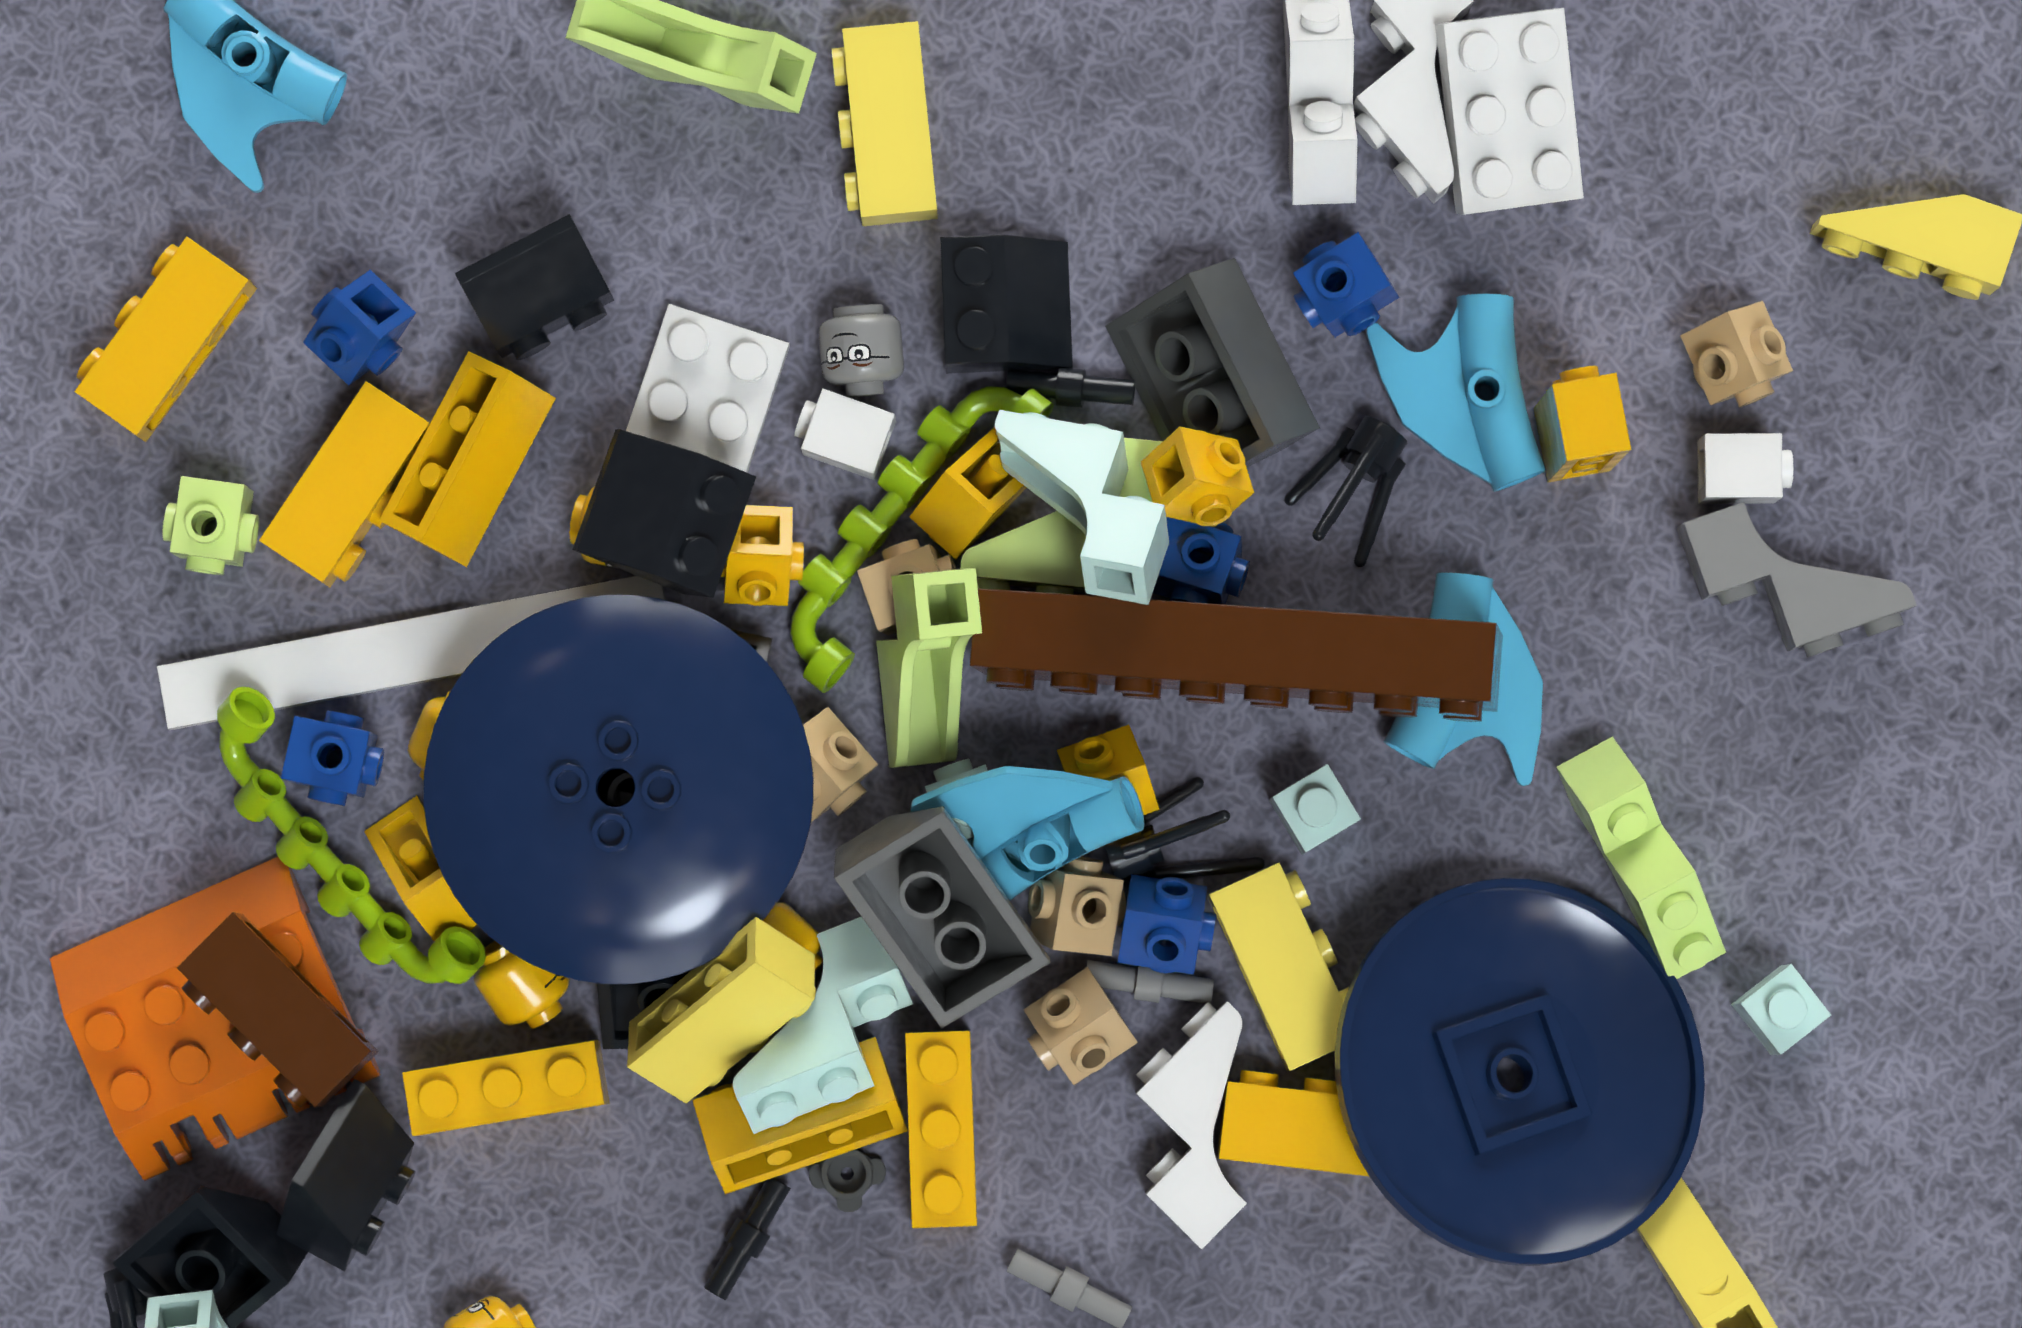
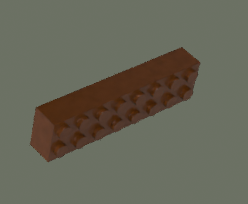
(1238, 651)

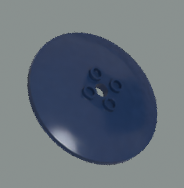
(712, 810)
(1602, 1056)

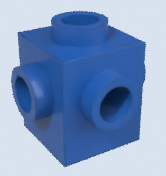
(1361, 298)
(349, 335)
(1201, 564)
(309, 752)
(1165, 924)

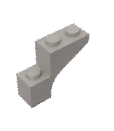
(1807, 601)

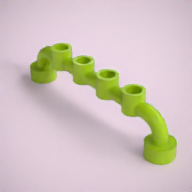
(868, 530)
(451, 957)

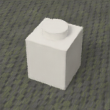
(845, 433)
(1743, 468)

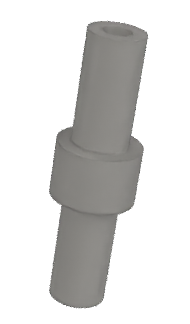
(1152, 985)
(1069, 1288)

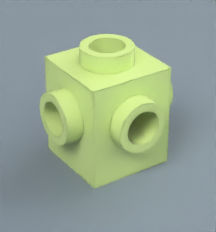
(196, 506)

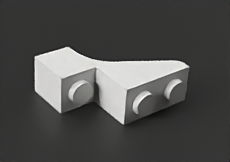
(1320, 101)
(1405, 102)
(1187, 1097)

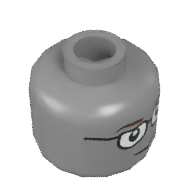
(861, 349)

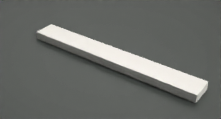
(360, 658)

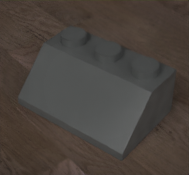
(1213, 363)
(937, 911)

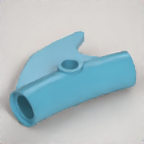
(235, 103)
(1438, 398)
(1520, 686)
(1036, 818)

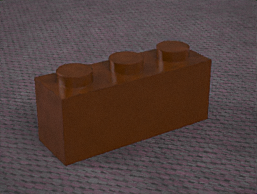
(275, 1012)

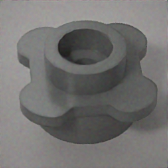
(848, 1192)

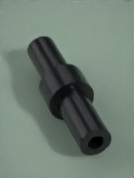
(1073, 387)
(747, 1238)

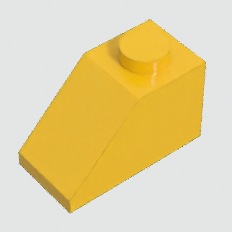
(968, 497)
(408, 858)

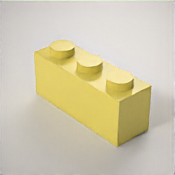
(886, 124)
(1282, 962)
(722, 1011)

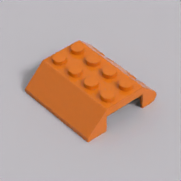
(157, 1051)

